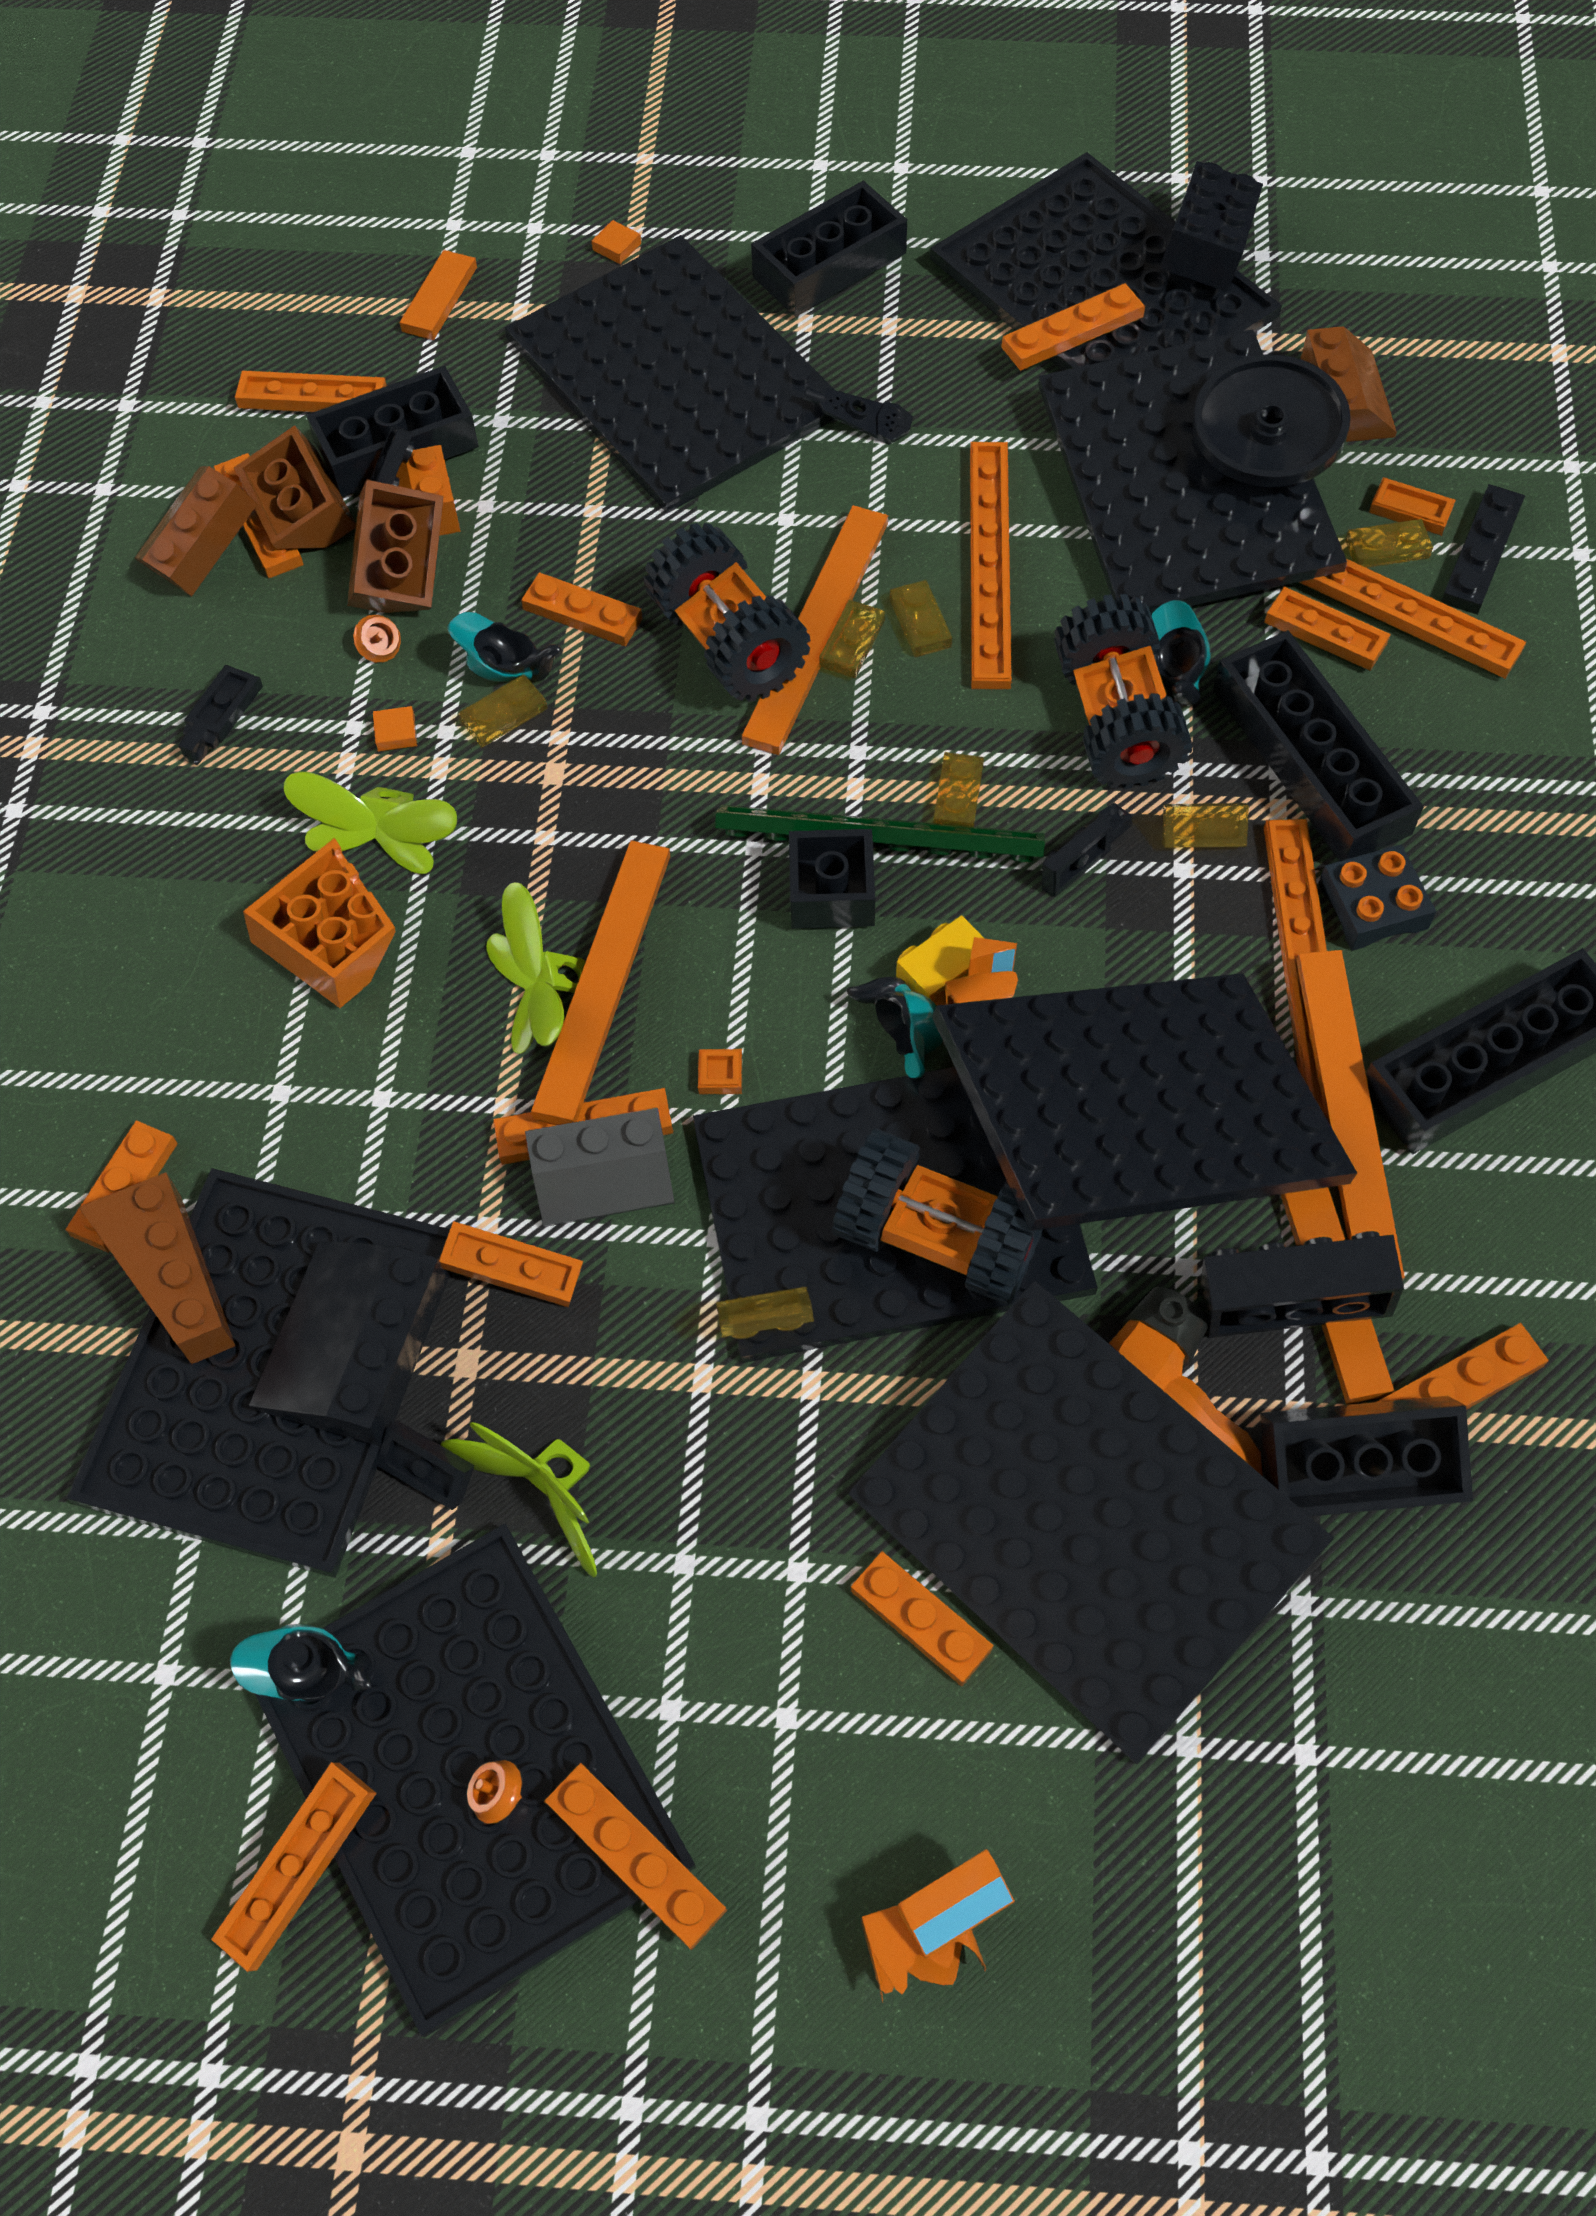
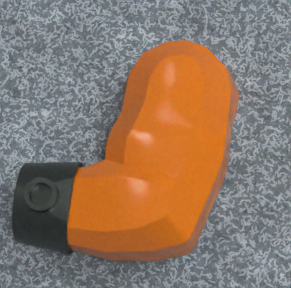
(1161, 1342)

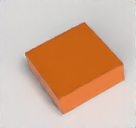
(616, 241)
(395, 728)
(720, 1071)

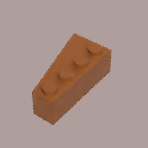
(160, 1254)

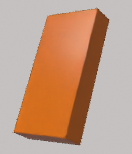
(1408, 503)

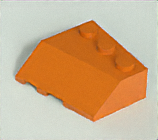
(323, 925)

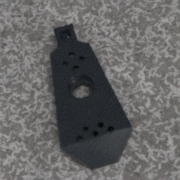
(880, 420)

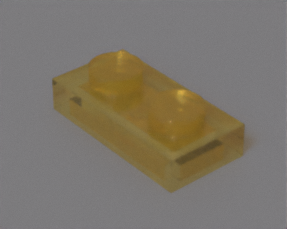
(1389, 543)
(920, 618)
(852, 639)
(502, 710)
(958, 789)
(1205, 825)
(751, 1314)

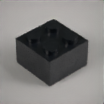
(832, 878)

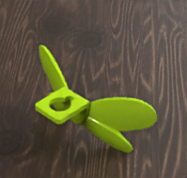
(394, 822)
(523, 962)
(505, 1459)

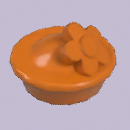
(377, 638)
(494, 1791)

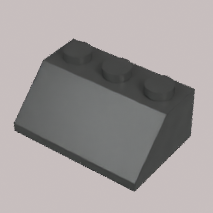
(600, 1167)

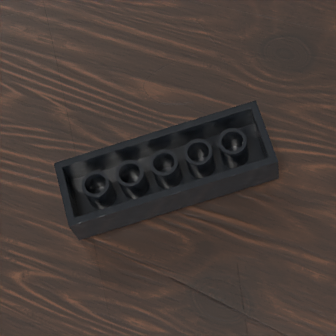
(1317, 747)
(1488, 1053)

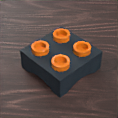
(1377, 896)

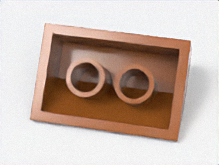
(1357, 374)
(295, 494)
(196, 529)
(395, 548)

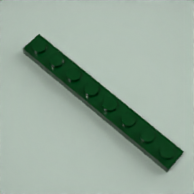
(897, 834)

